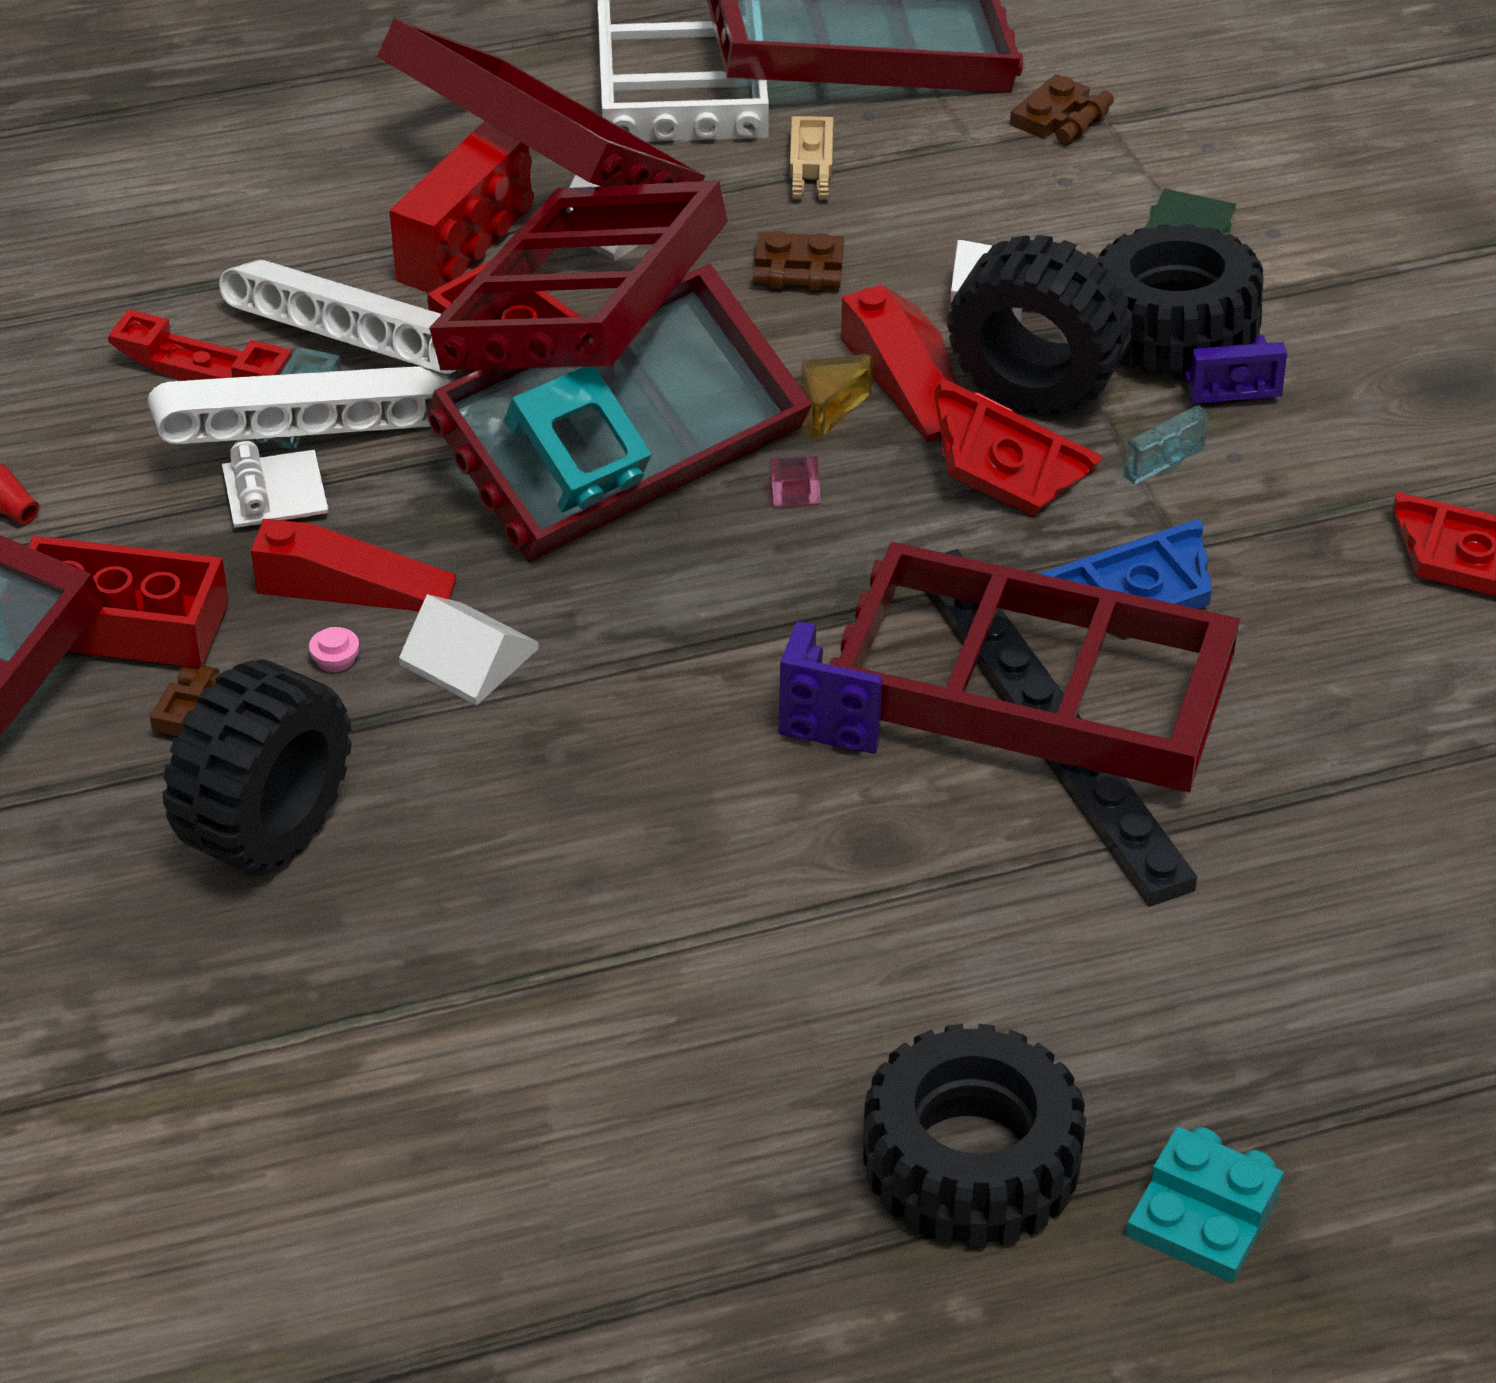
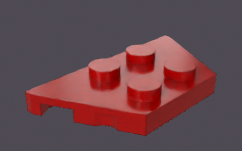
(1006, 452)
(1448, 542)

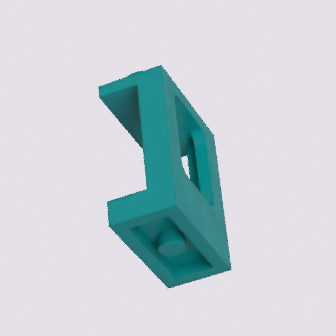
(559, 398)

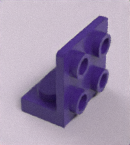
(1237, 372)
(826, 700)

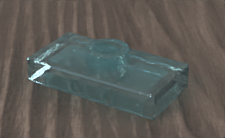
(1166, 444)

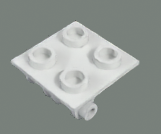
(272, 485)

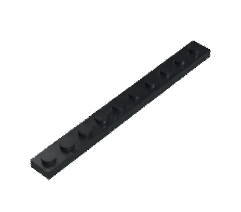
(1103, 798)

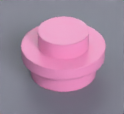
(334, 649)

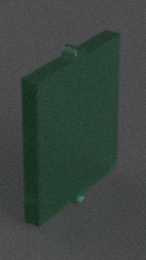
(1186, 208)

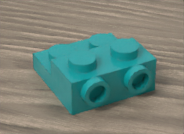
(1206, 1202)

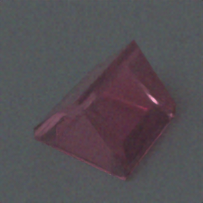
(794, 480)

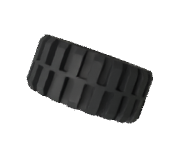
(1064, 289)
(1185, 293)
(257, 765)
(963, 1192)

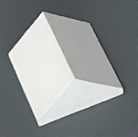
(463, 649)

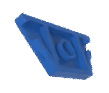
(1157, 567)

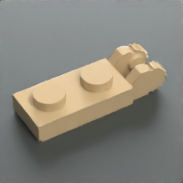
(811, 154)

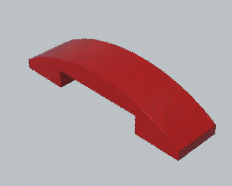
(149, 342)

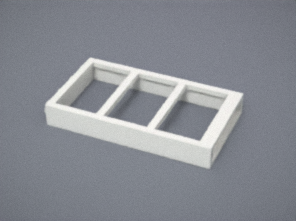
(677, 118)

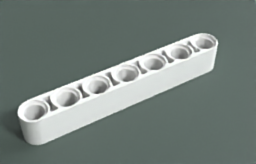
(333, 310)
(294, 404)

